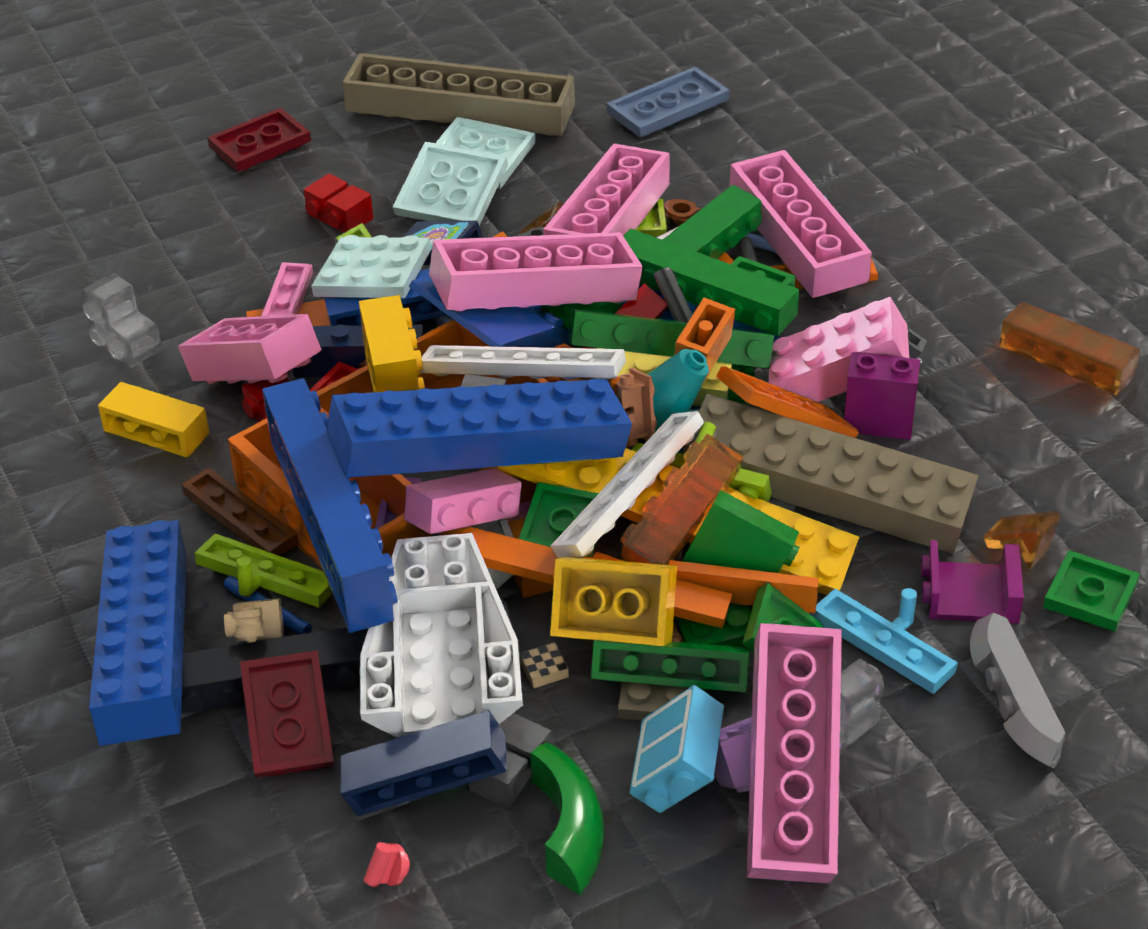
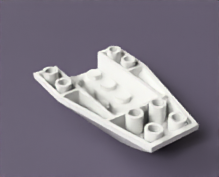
(447, 645)

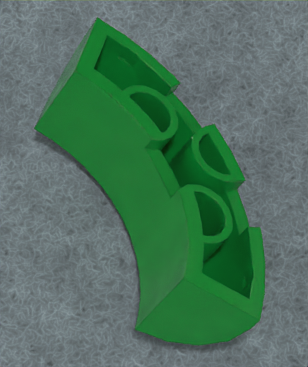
(578, 839)

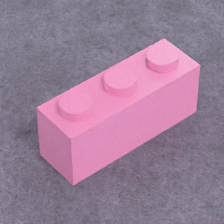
(462, 500)

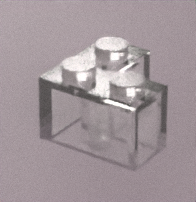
(117, 323)

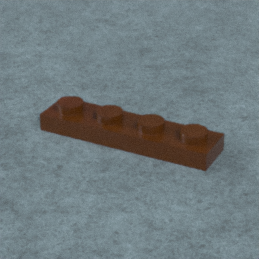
(239, 513)

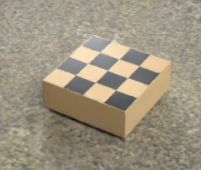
(543, 665)

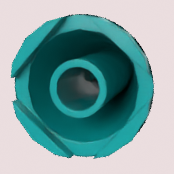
(677, 383)

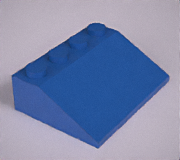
(502, 325)

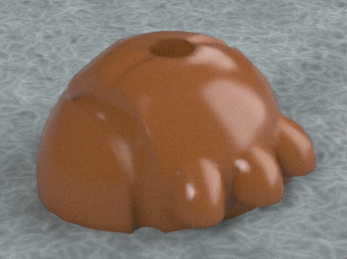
(679, 210)

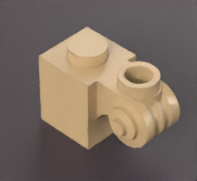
(255, 620)

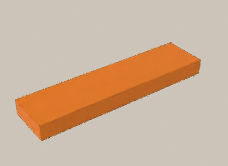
(745, 583)

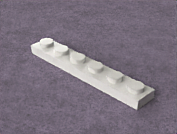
(523, 361)
(626, 485)

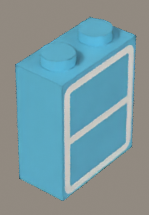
(677, 749)

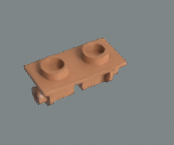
(637, 392)

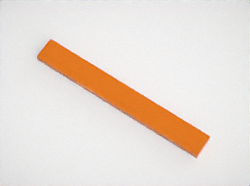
(538, 563)

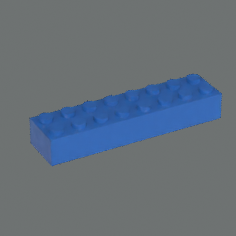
(476, 427)
(330, 507)
(140, 634)

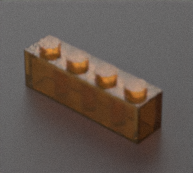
(1069, 348)
(683, 503)

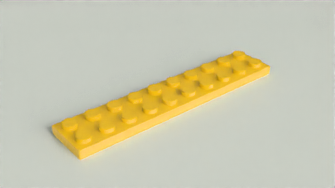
(822, 551)

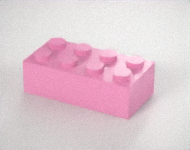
(250, 349)
(819, 357)

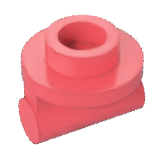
(388, 865)

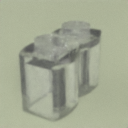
(859, 701)

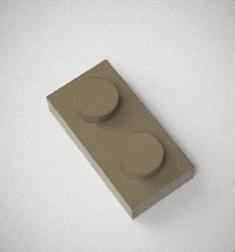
(641, 699)

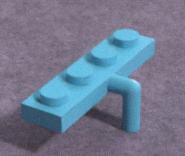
(887, 639)

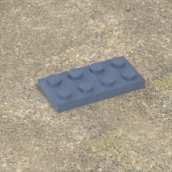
(667, 101)

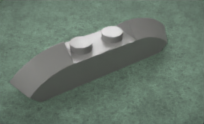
(1020, 695)

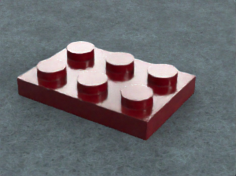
(259, 139)
(286, 714)

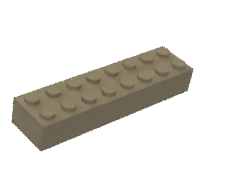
(452, 90)
(846, 475)

